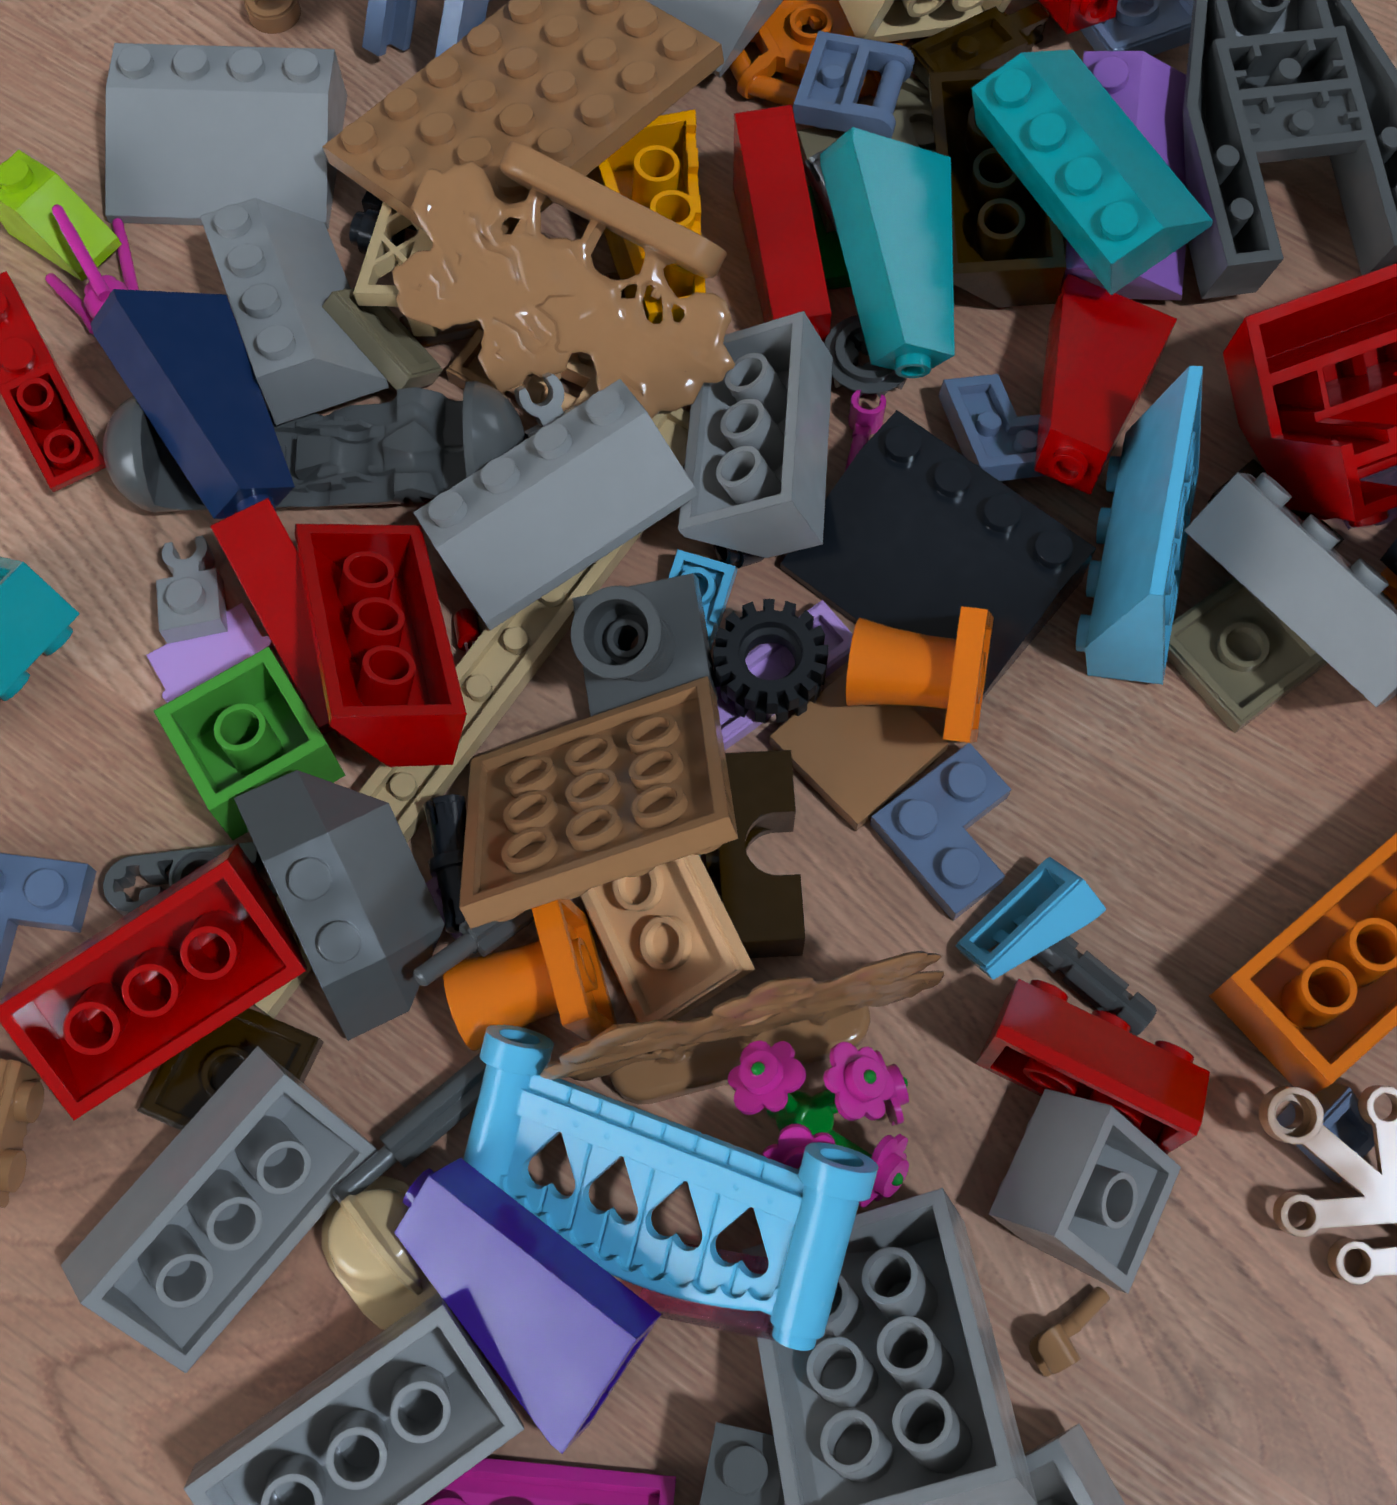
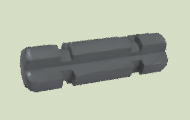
(1098, 984)

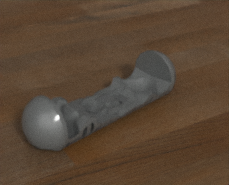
(340, 459)

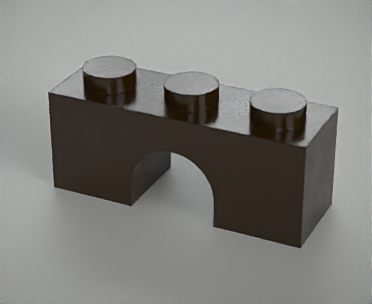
(760, 905)

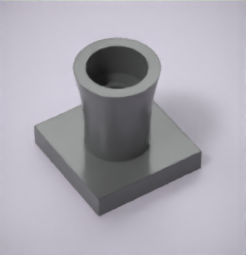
(669, 648)

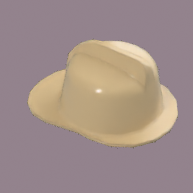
(370, 1257)

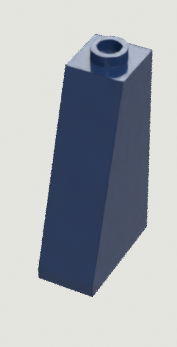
(198, 392)

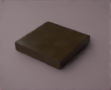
(201, 1069)

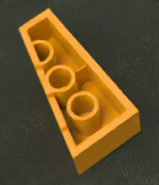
(661, 174)

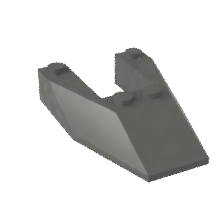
(1276, 88)

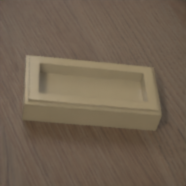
(383, 341)

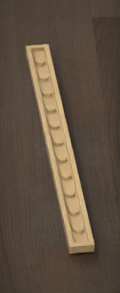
(490, 682)

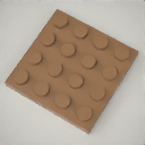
(595, 803)

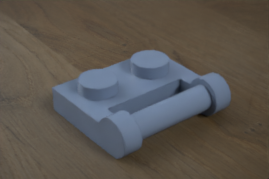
(835, 78)

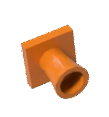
(923, 670)
(534, 980)

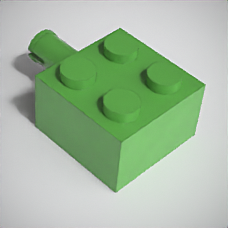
(243, 734)

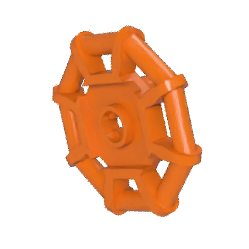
(788, 49)

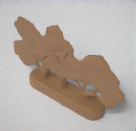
(545, 296)
(679, 1058)

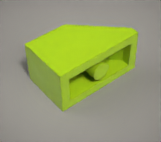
(26, 213)

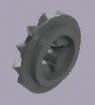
(844, 345)

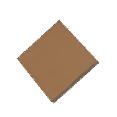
(857, 753)

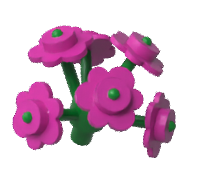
(856, 1088)

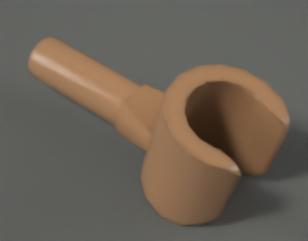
(1053, 1348)

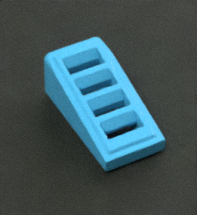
(1031, 919)

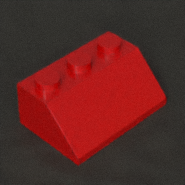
(1093, 1056)

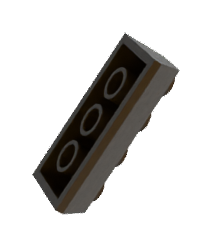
(1000, 233)

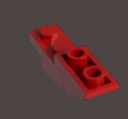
(42, 398)

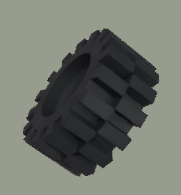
(770, 627)

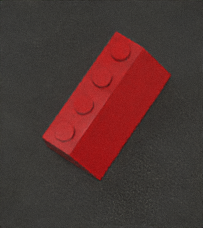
(382, 641)
(153, 982)

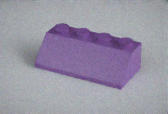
(1154, 101)

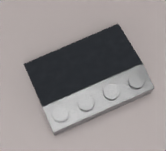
(930, 531)

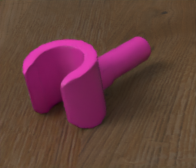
(863, 423)

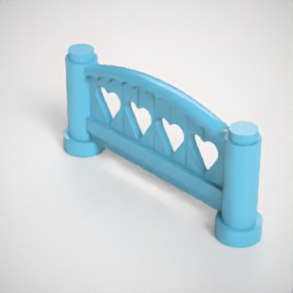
(800, 1212)

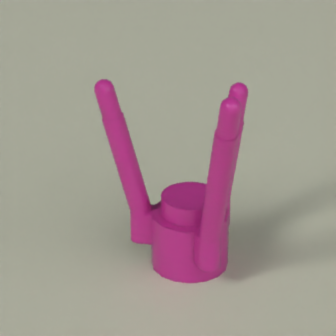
(99, 286)

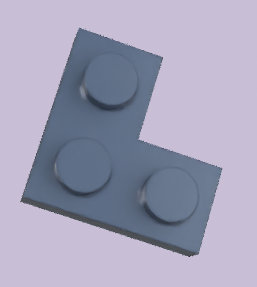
(989, 426)
(930, 826)
(41, 896)

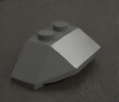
(346, 893)

